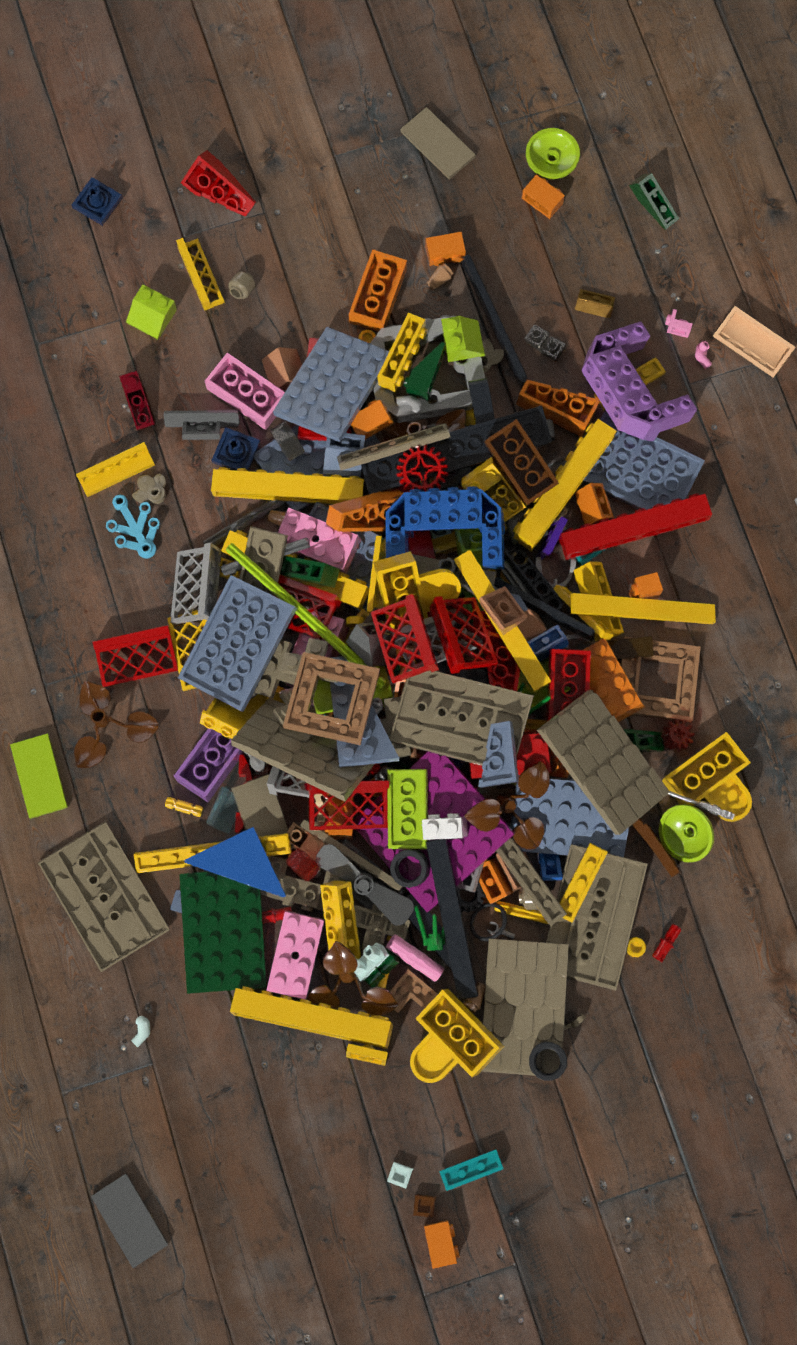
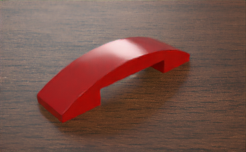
(244, 771)

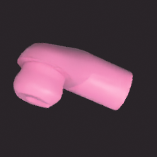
(700, 354)

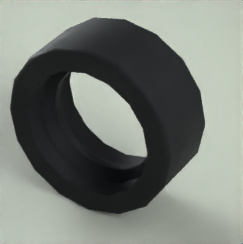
(395, 873)
(546, 1076)

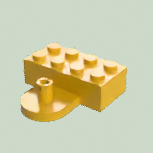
(400, 577)
(714, 778)
(452, 1039)

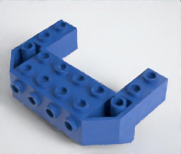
(446, 511)

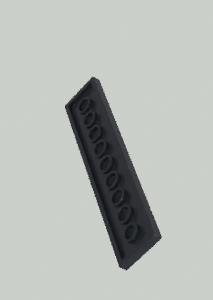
(461, 449)

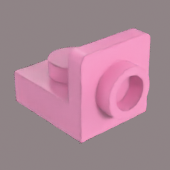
(677, 327)

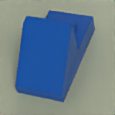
(550, 867)

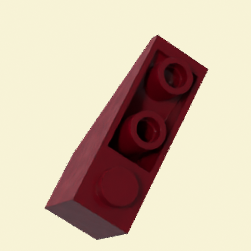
(136, 399)

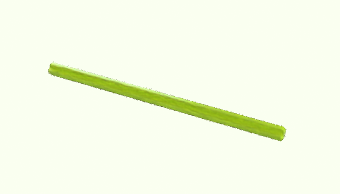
(301, 611)

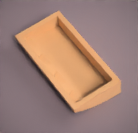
(754, 341)

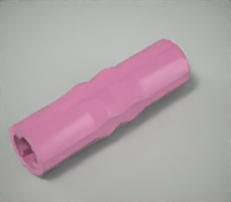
(415, 957)

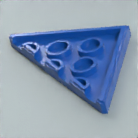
(241, 860)

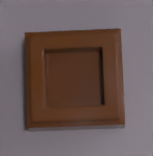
(424, 1206)

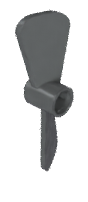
(390, 903)

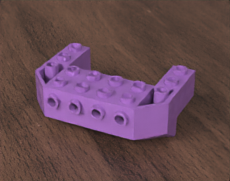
(623, 390)

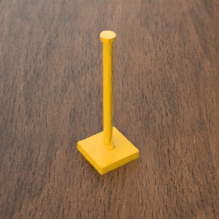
(367, 1052)

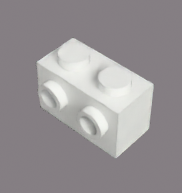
(444, 828)

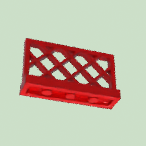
(314, 595)
(448, 633)
(421, 638)
(130, 640)
(364, 786)

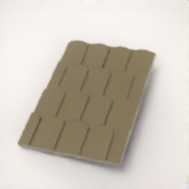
(455, 715)
(297, 753)
(603, 761)
(103, 896)
(604, 920)
(525, 1003)

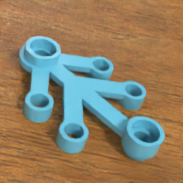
(134, 529)

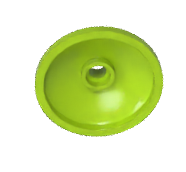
(552, 144)
(678, 837)

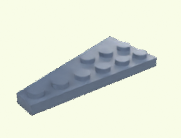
(375, 744)

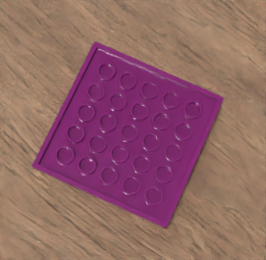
(447, 794)

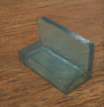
(223, 812)

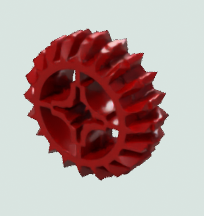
(431, 469)

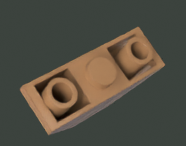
(304, 840)

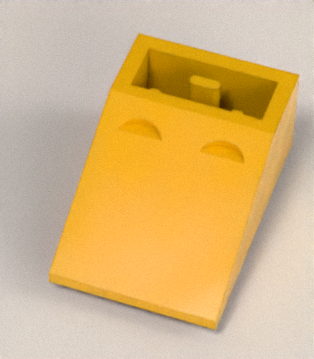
(496, 485)

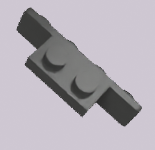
(201, 424)

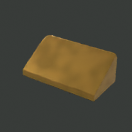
(595, 303)

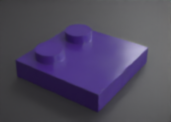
(549, 542)

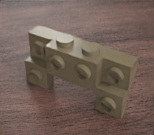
(298, 891)

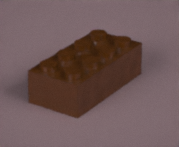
(514, 444)

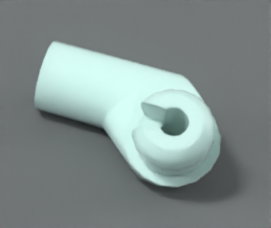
(143, 1030)

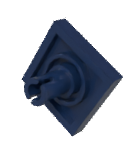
(97, 201)
(235, 450)

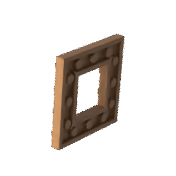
(683, 705)
(349, 730)

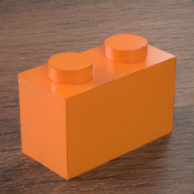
(543, 196)
(445, 248)
(372, 419)
(593, 503)
(646, 587)
(494, 881)
(440, 1244)

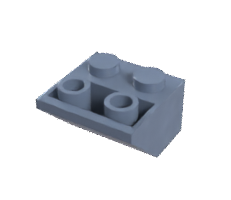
(333, 449)

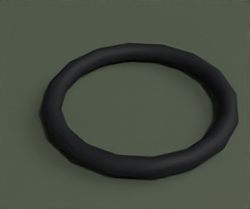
(501, 928)

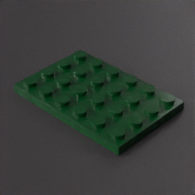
(221, 933)

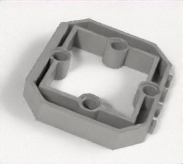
(446, 402)

